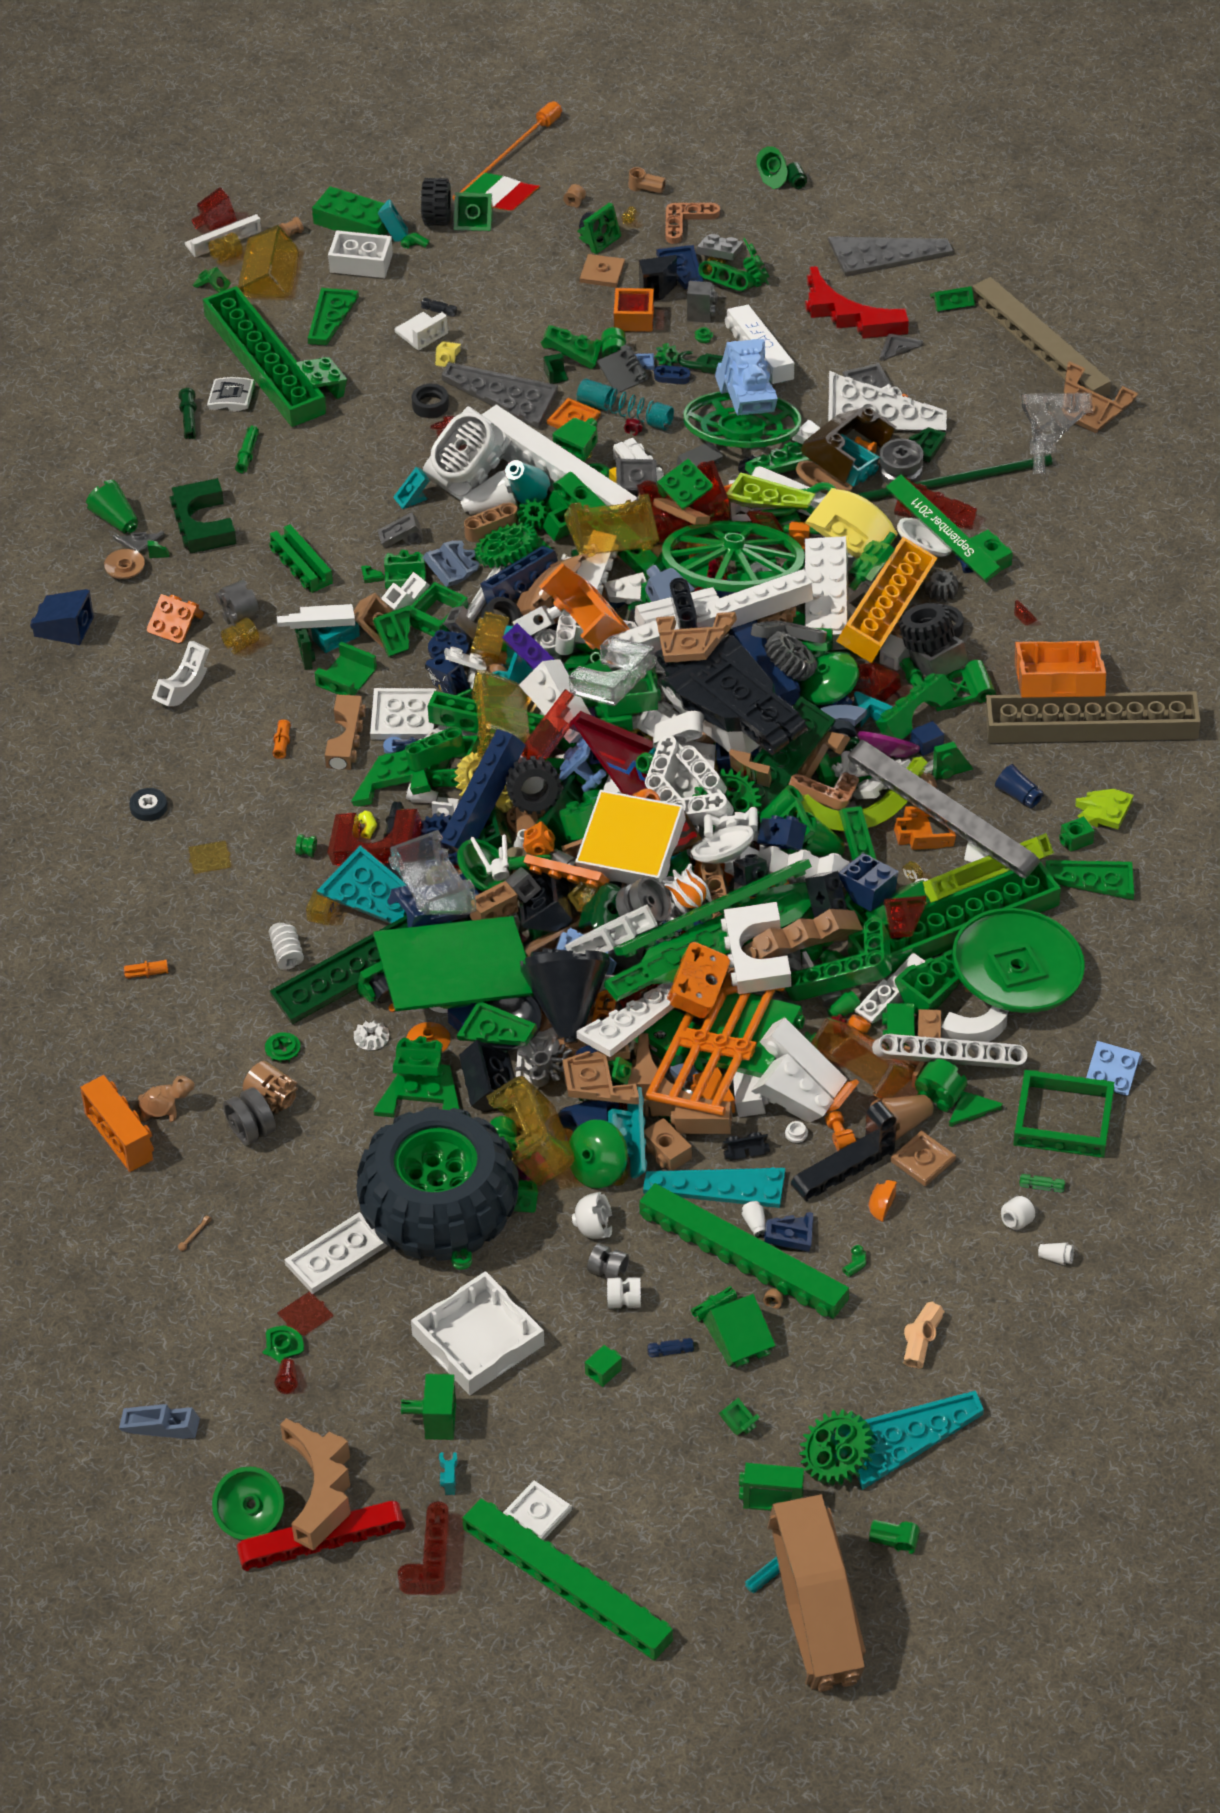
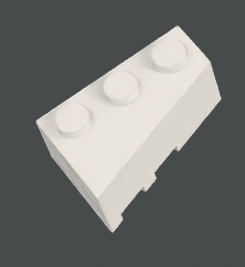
(794, 1089)

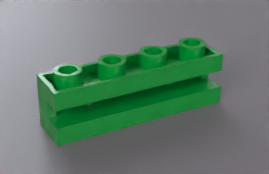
(301, 559)

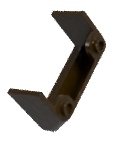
(826, 444)

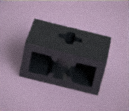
(825, 892)

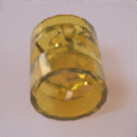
(226, 247)
(240, 635)

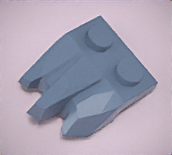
(452, 562)

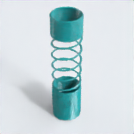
(598, 394)

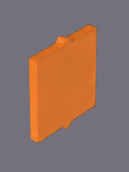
(842, 1095)

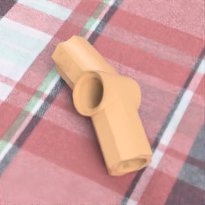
(920, 1333)

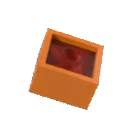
(634, 309)

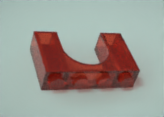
(347, 831)

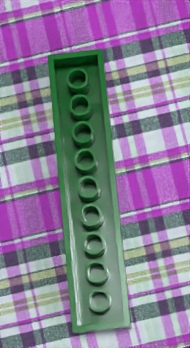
(263, 356)
(946, 916)

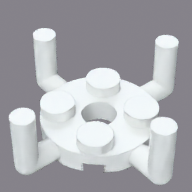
(749, 819)

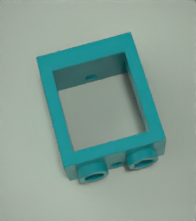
(864, 459)

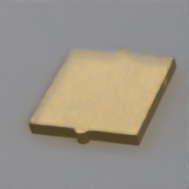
(209, 857)

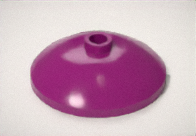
(889, 745)

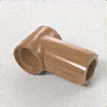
(640, 180)

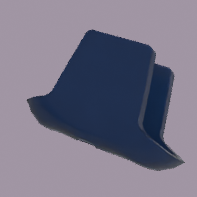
(576, 1114)

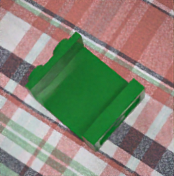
(347, 672)

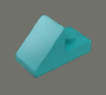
(411, 490)
(873, 706)

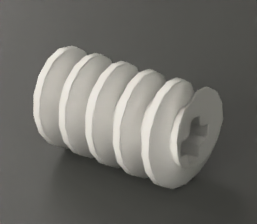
(286, 945)

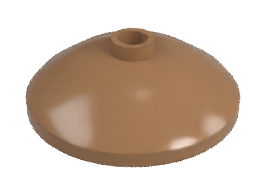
(812, 474)

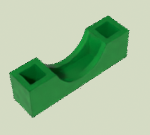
(898, 720)

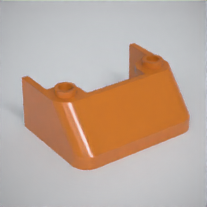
(584, 605)

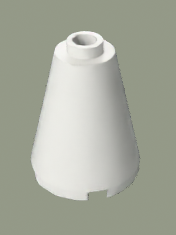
(488, 494)

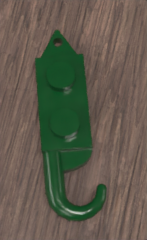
(705, 363)

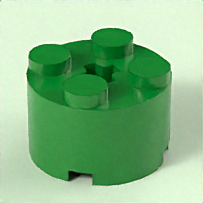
(576, 818)
(941, 1083)

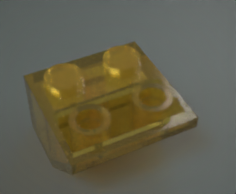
(490, 633)

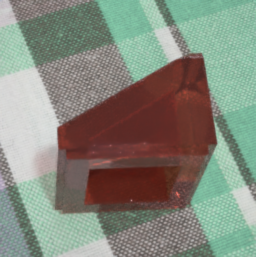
(1023, 613)

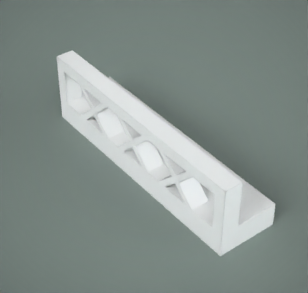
(242, 228)

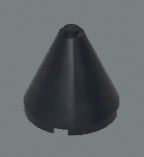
(566, 987)

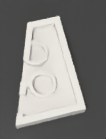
(871, 788)

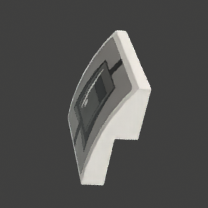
(231, 393)

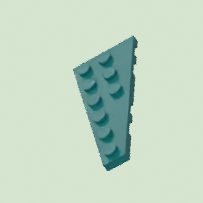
(364, 886)
(914, 1430)

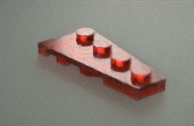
(958, 512)

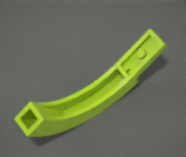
(874, 814)
(979, 870)

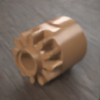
(272, 1084)

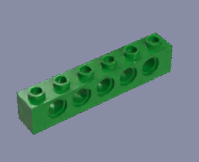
(462, 713)

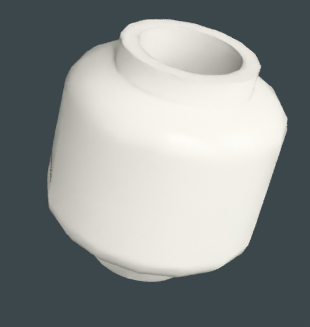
(1018, 1213)

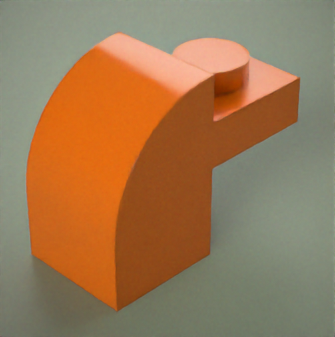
(799, 532)

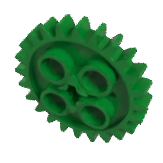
(506, 545)
(744, 796)
(857, 1444)

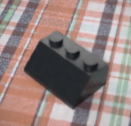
(484, 1072)

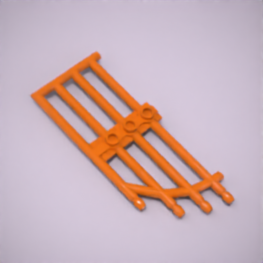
(714, 1043)

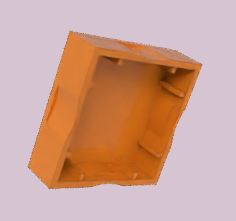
(1060, 669)

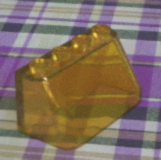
(269, 265)

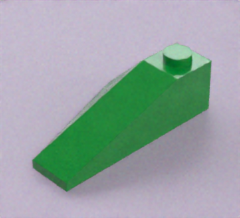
(928, 983)

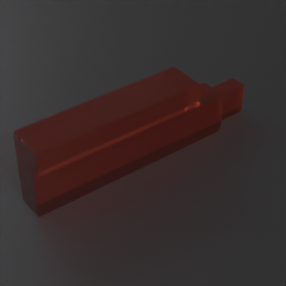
(549, 730)

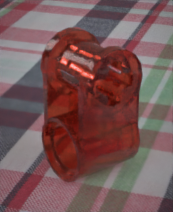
(867, 678)

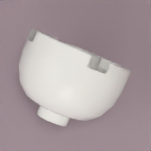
(591, 1214)

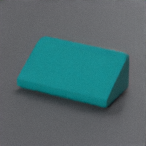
(393, 221)

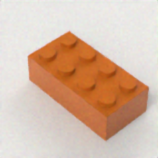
(117, 1123)

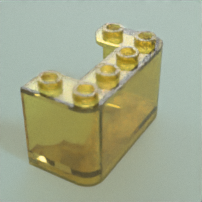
(543, 1145)

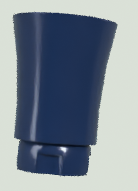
(1018, 786)

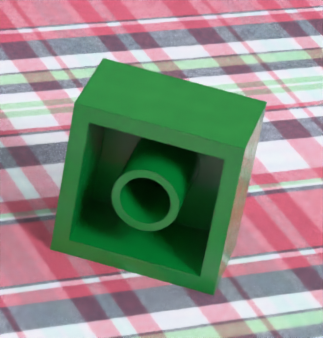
(436, 1407)

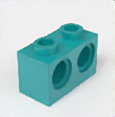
(329, 637)

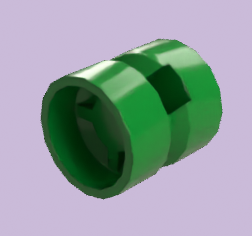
(612, 340)

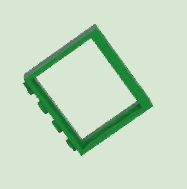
(1058, 1140)

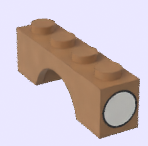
(341, 751)

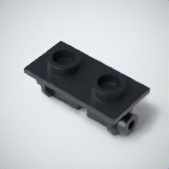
(754, 1143)

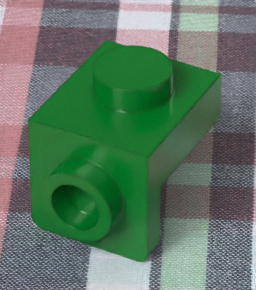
(619, 1071)
(738, 1417)

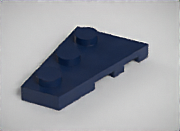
(686, 263)

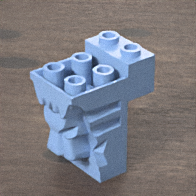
(746, 377)

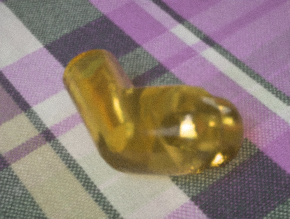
(628, 216)

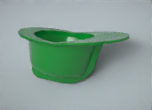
(772, 160)

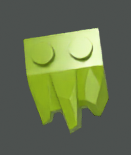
(1105, 807)

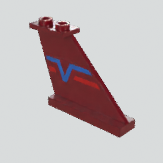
(615, 750)

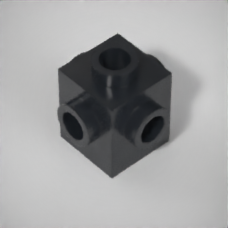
(749, 869)

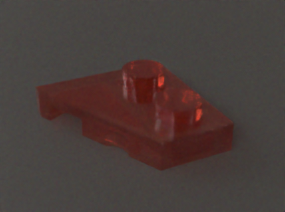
(903, 915)

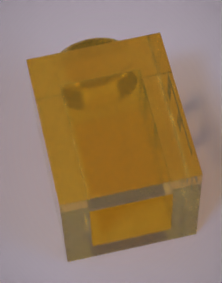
(320, 909)

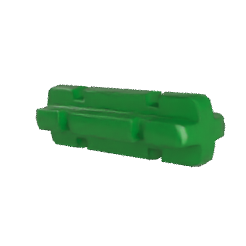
(1042, 1183)

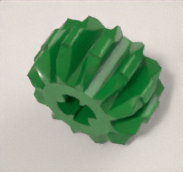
(533, 507)

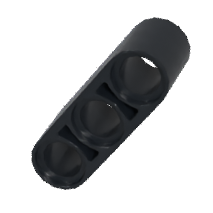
(683, 604)

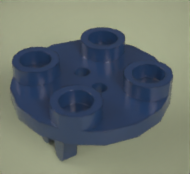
(447, 639)

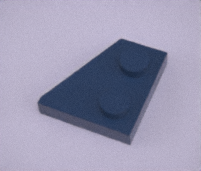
(790, 1232)

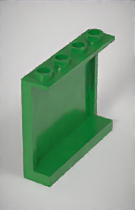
(761, 1058)

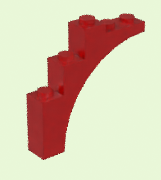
(869, 320)

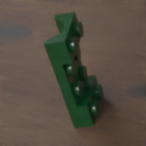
(570, 792)

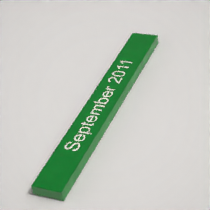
(943, 528)

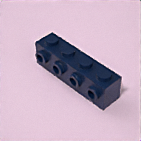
(519, 576)

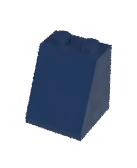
(64, 617)

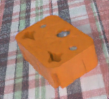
(698, 980)

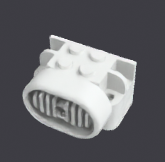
(466, 469)

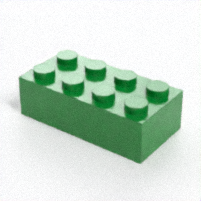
(348, 212)

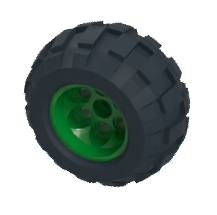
(437, 1183)

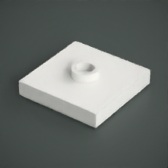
(538, 1509)

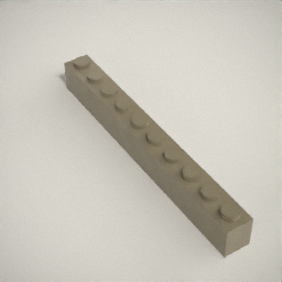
(1036, 334)

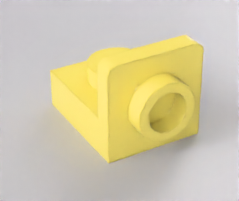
(446, 353)

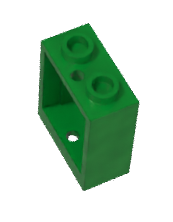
(436, 592)
(638, 701)
(436, 772)
(769, 1477)

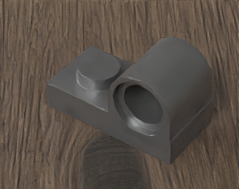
(405, 528)

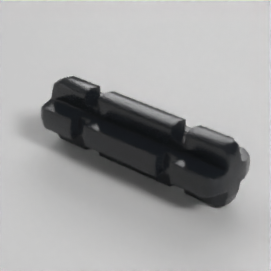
(438, 307)

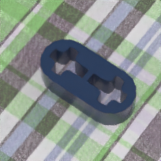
(672, 374)

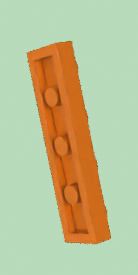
(572, 873)

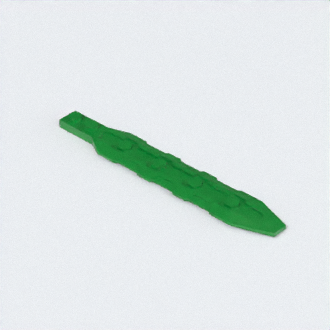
(664, 959)

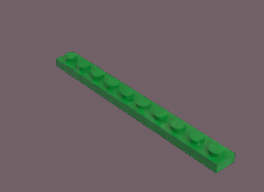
(705, 912)

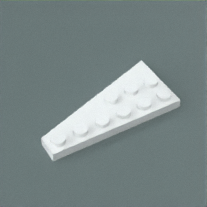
(901, 411)

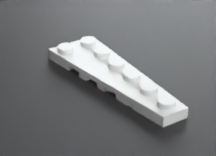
(625, 1025)

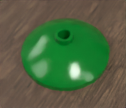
(832, 679)
(472, 865)
(606, 1150)
(232, 1500)

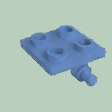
(576, 761)

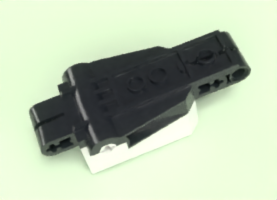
(734, 697)

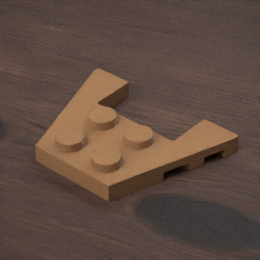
(1102, 408)
(692, 643)
(835, 741)
(589, 1078)

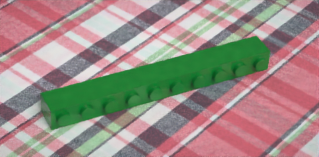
(744, 1251)
(568, 1579)

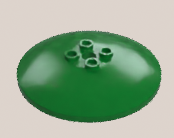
(1017, 936)

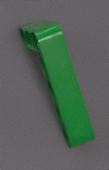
(846, 972)

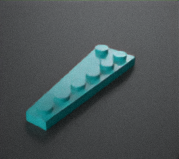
(723, 1185)

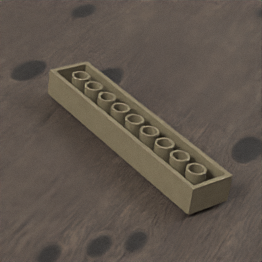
(1093, 718)

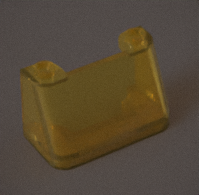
(612, 527)
(499, 706)

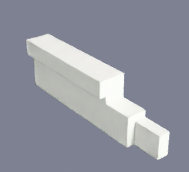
(319, 617)

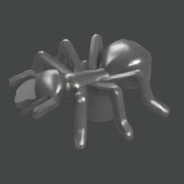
(543, 1062)

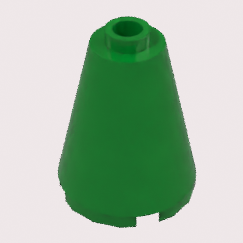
(112, 506)
(823, 840)

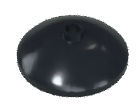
(522, 1007)

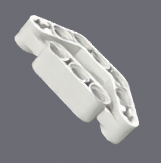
(663, 772)

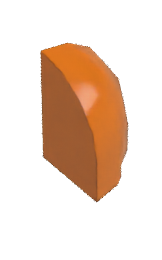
(882, 1199)

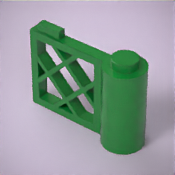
(977, 685)
(785, 805)

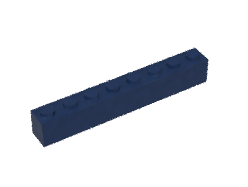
(783, 684)

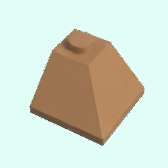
(368, 610)

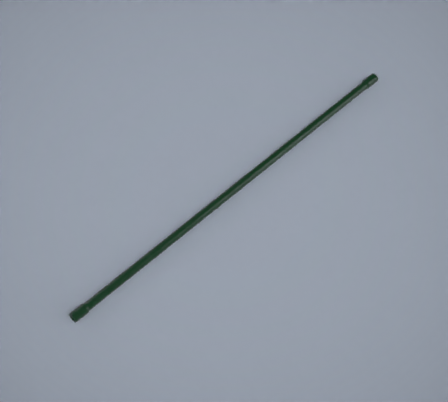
(939, 482)

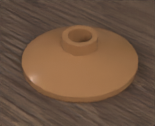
(124, 563)

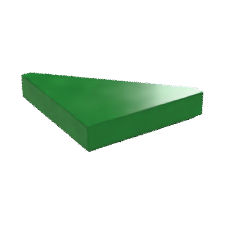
(972, 1107)

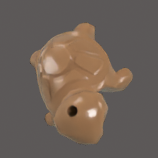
(161, 1099)

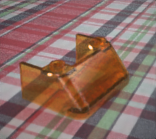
(853, 1049)

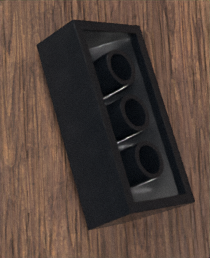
(549, 907)

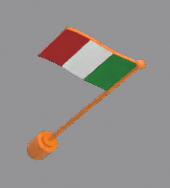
(507, 192)

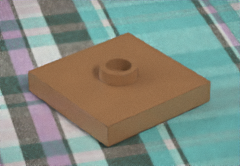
(602, 270)
(923, 1158)

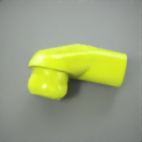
(370, 824)

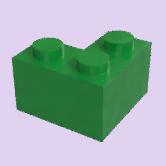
(555, 520)

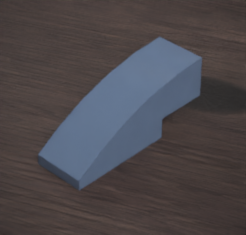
(160, 1421)

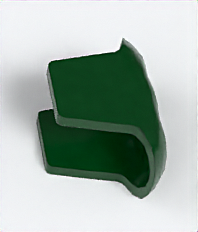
(596, 911)

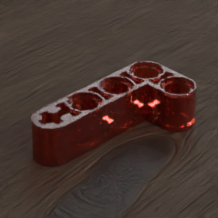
(433, 1548)

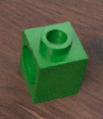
(1076, 834)

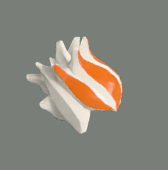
(687, 890)

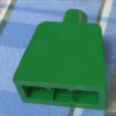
(577, 437)

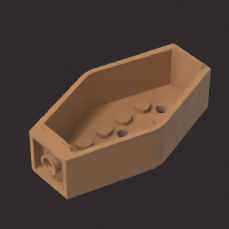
(817, 1592)

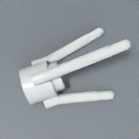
(499, 866)

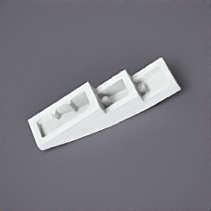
(614, 932)

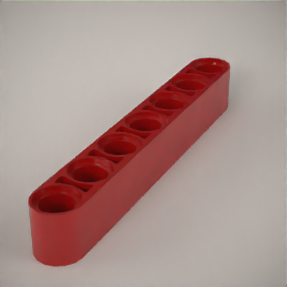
(359, 1525)

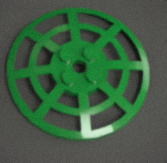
(741, 429)

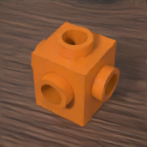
(538, 840)

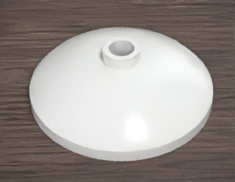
(920, 535)
(723, 845)

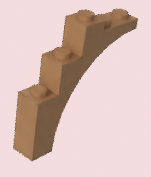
(803, 933)
(685, 1120)
(327, 1502)

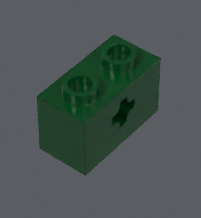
(495, 828)

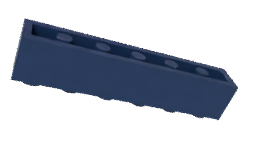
(483, 790)

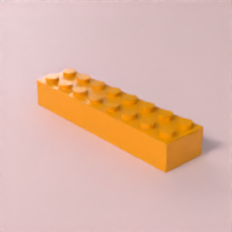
(886, 599)

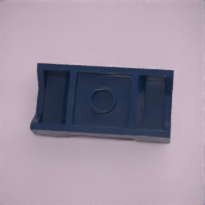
(414, 917)

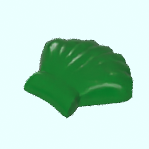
(283, 1343)

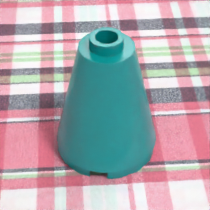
(527, 481)

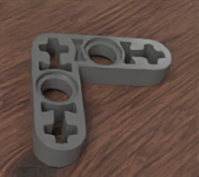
(768, 628)

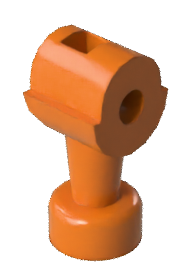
(841, 1137)

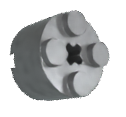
(237, 602)

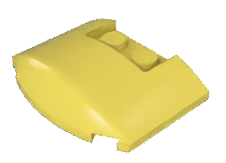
(850, 516)

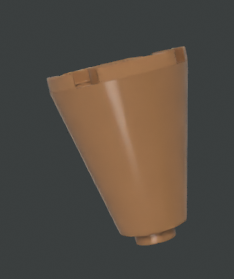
(908, 1111)

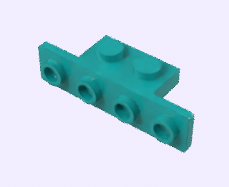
(631, 1126)

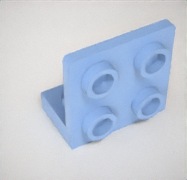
(1114, 1065)

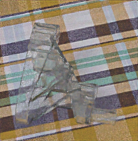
(1052, 413)

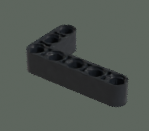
(852, 1159)

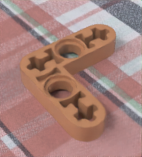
(682, 213)
(833, 797)

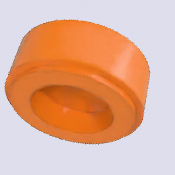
(859, 1023)

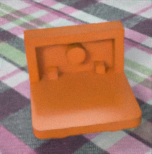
(173, 618)

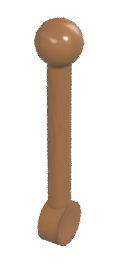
(183, 1245)

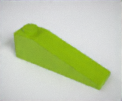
(762, 493)

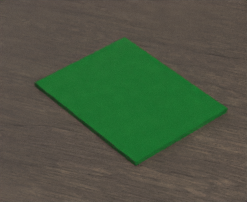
(452, 963)

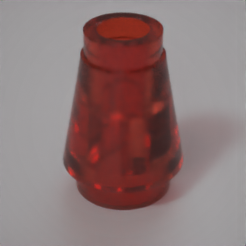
(286, 1377)

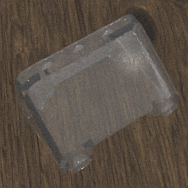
(432, 877)

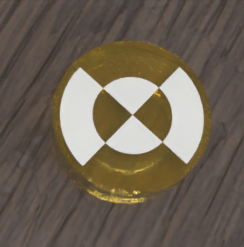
(912, 871)

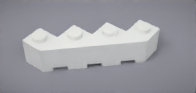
(778, 859)

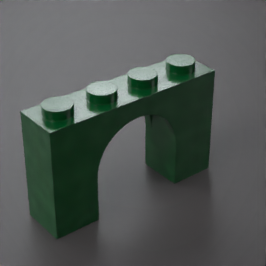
(201, 535)

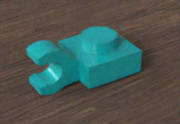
(448, 1478)

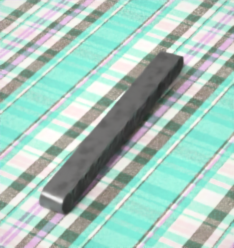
(944, 809)

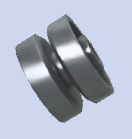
(902, 458)
(643, 892)
(249, 1116)

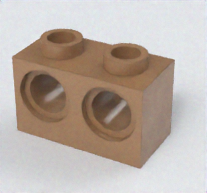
(496, 902)

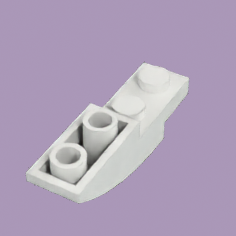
(884, 993)

